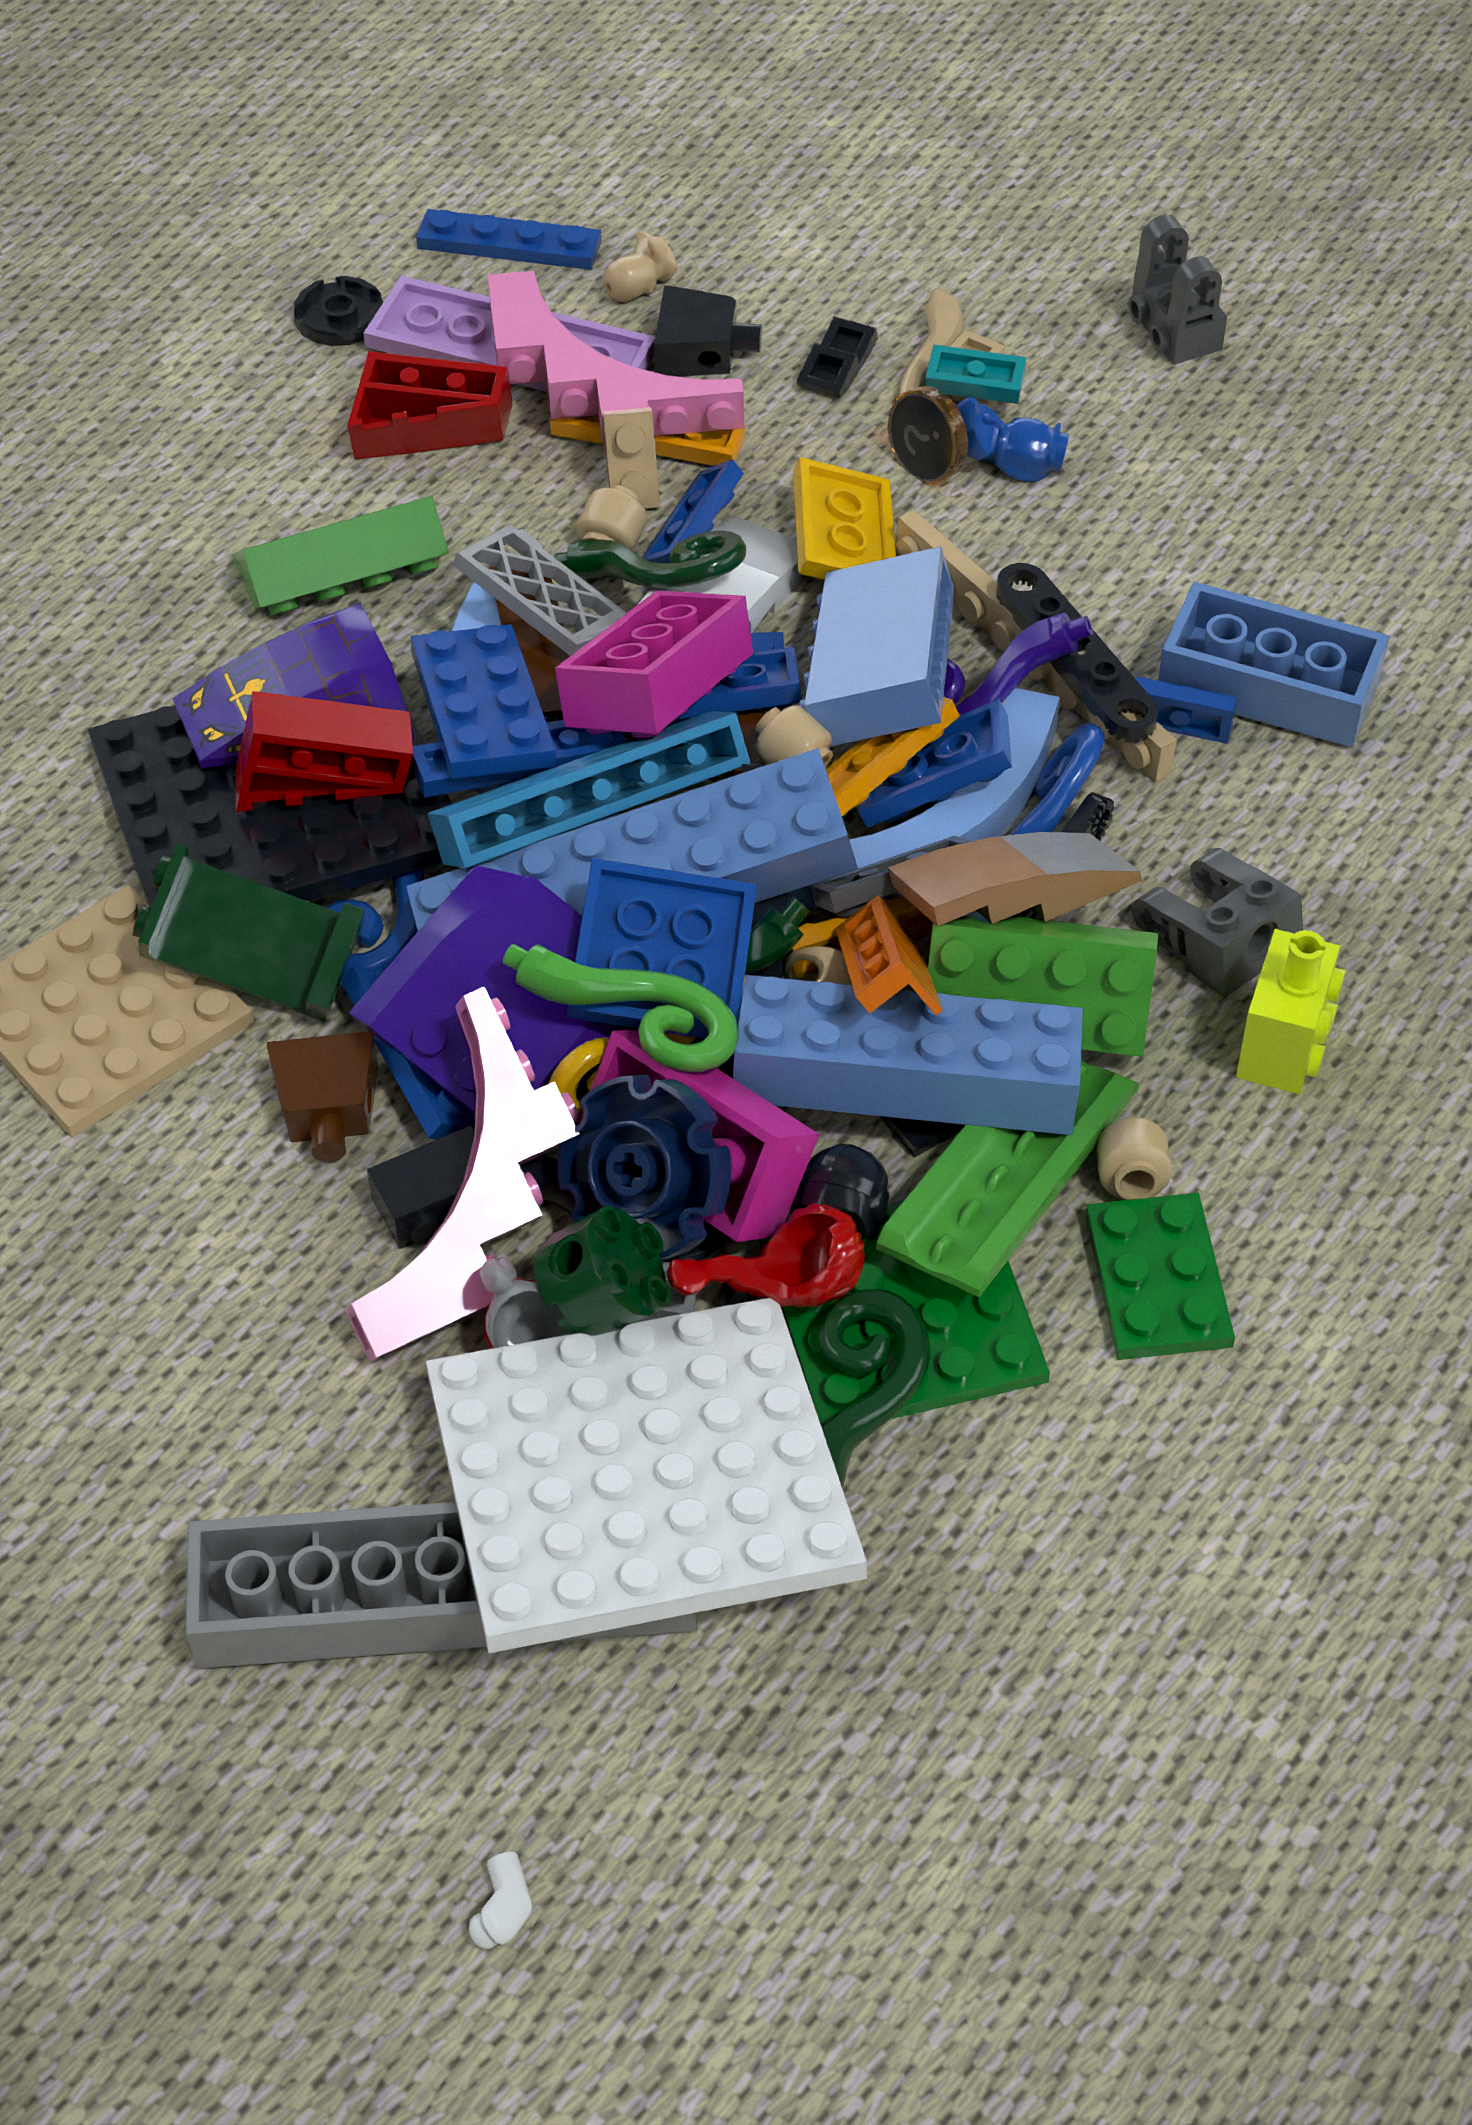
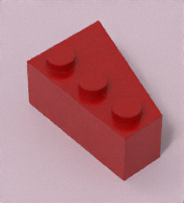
(426, 405)
(320, 748)

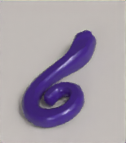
(1030, 649)

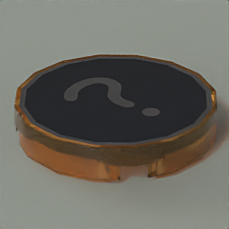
(927, 435)

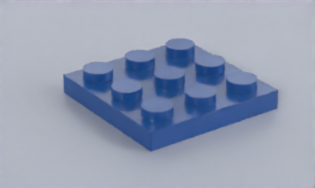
(668, 926)

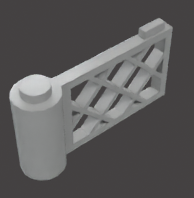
(538, 564)

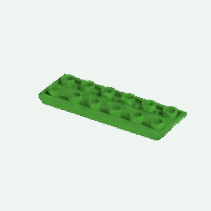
(995, 1189)

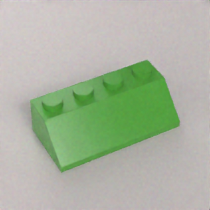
(342, 553)

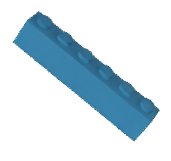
(588, 789)

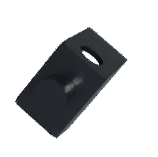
(700, 333)

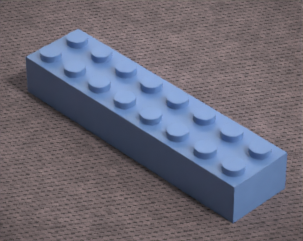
(754, 828)

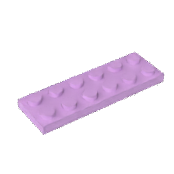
(457, 326)

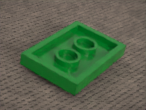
(1159, 1276)

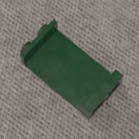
(247, 935)

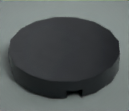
(340, 322)

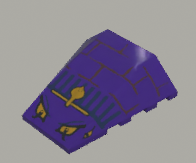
(322, 660)

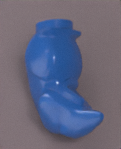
(1021, 448)

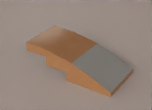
(1013, 874)

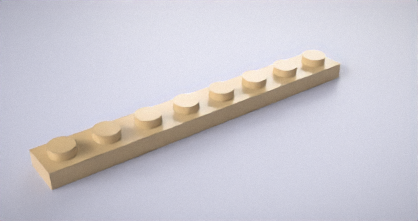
(978, 603)

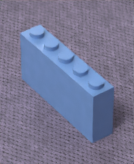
(881, 647)

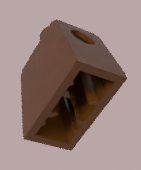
(325, 1089)

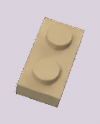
(632, 453)

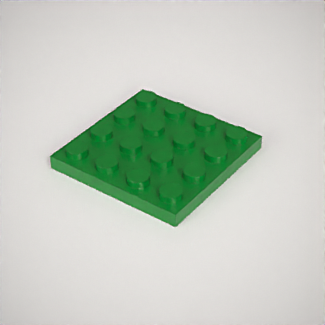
(975, 1342)

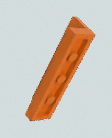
(883, 957)

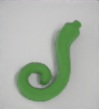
(574, 984)

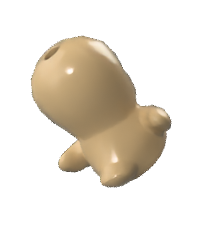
(637, 273)

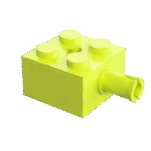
(1291, 1011)

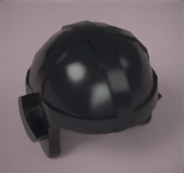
(848, 1181)

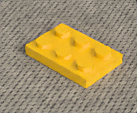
(840, 518)

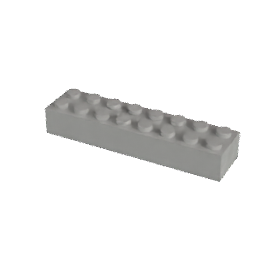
(339, 1587)

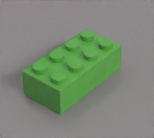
(1057, 964)

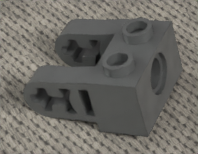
(1176, 296)
(1232, 936)

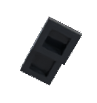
(838, 358)

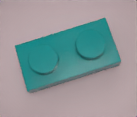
(976, 373)

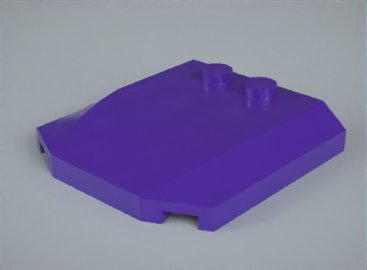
(463, 951)

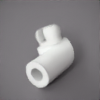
(508, 1906)

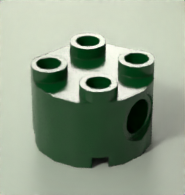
(602, 1272)

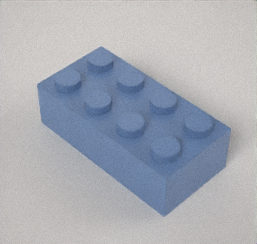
(1276, 661)

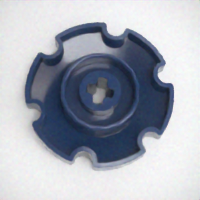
(648, 1156)

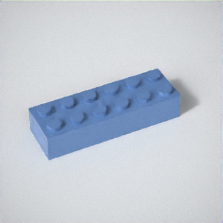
(966, 1066)

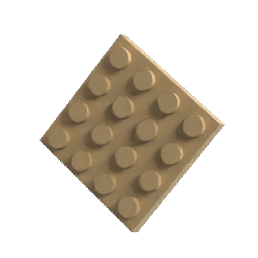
(100, 1023)

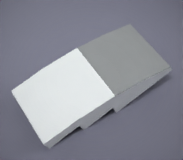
(763, 576)

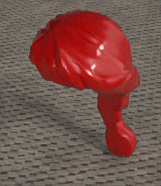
(803, 1265)

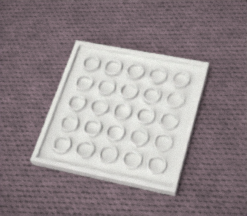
(640, 1474)

